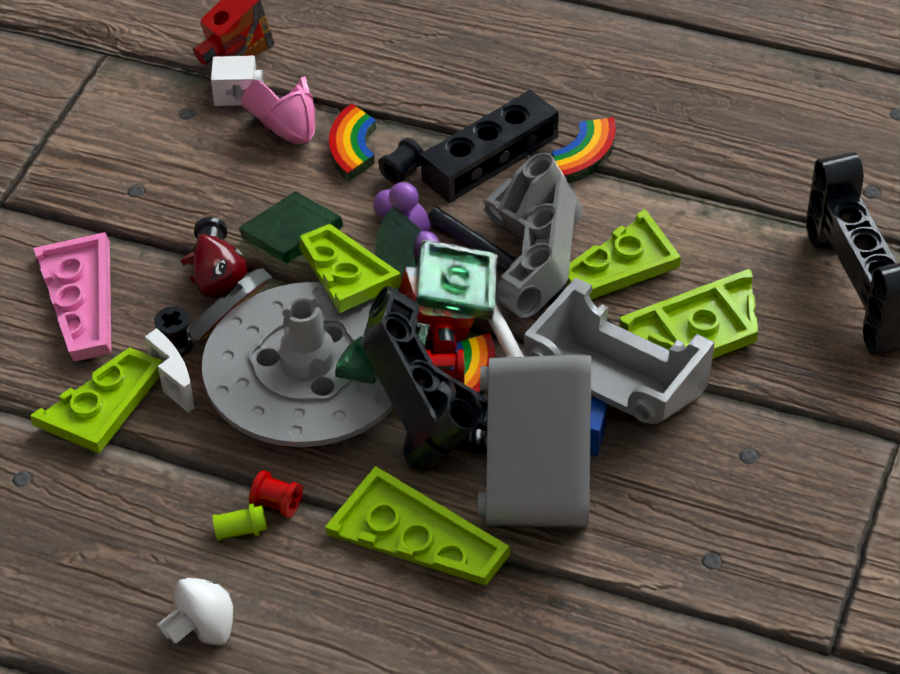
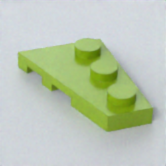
(345, 267)
(103, 404)

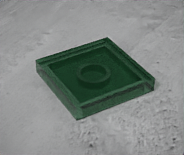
(282, 224)
(456, 279)

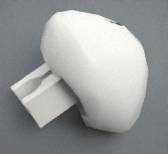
(200, 608)

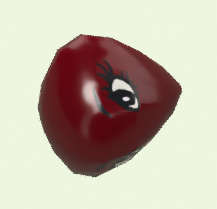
(216, 266)

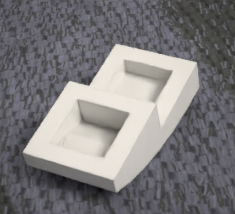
(172, 371)

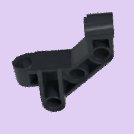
(429, 402)

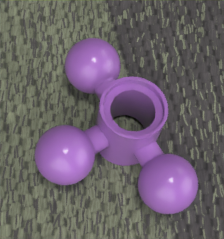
(405, 198)

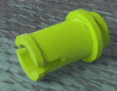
(240, 522)

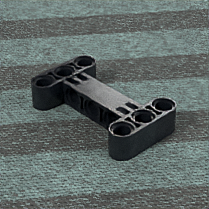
(842, 219)

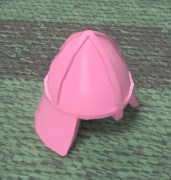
(287, 117)

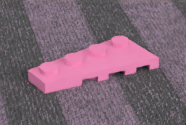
(80, 292)

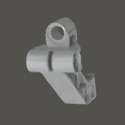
(542, 212)

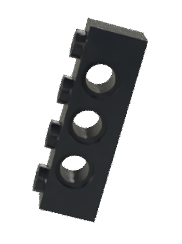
(489, 146)

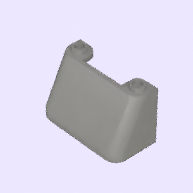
(624, 366)
(537, 441)

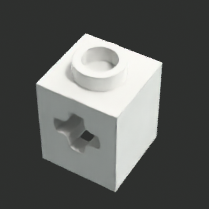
(232, 77)

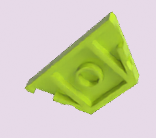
(715, 311)

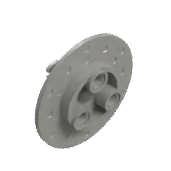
(276, 365)

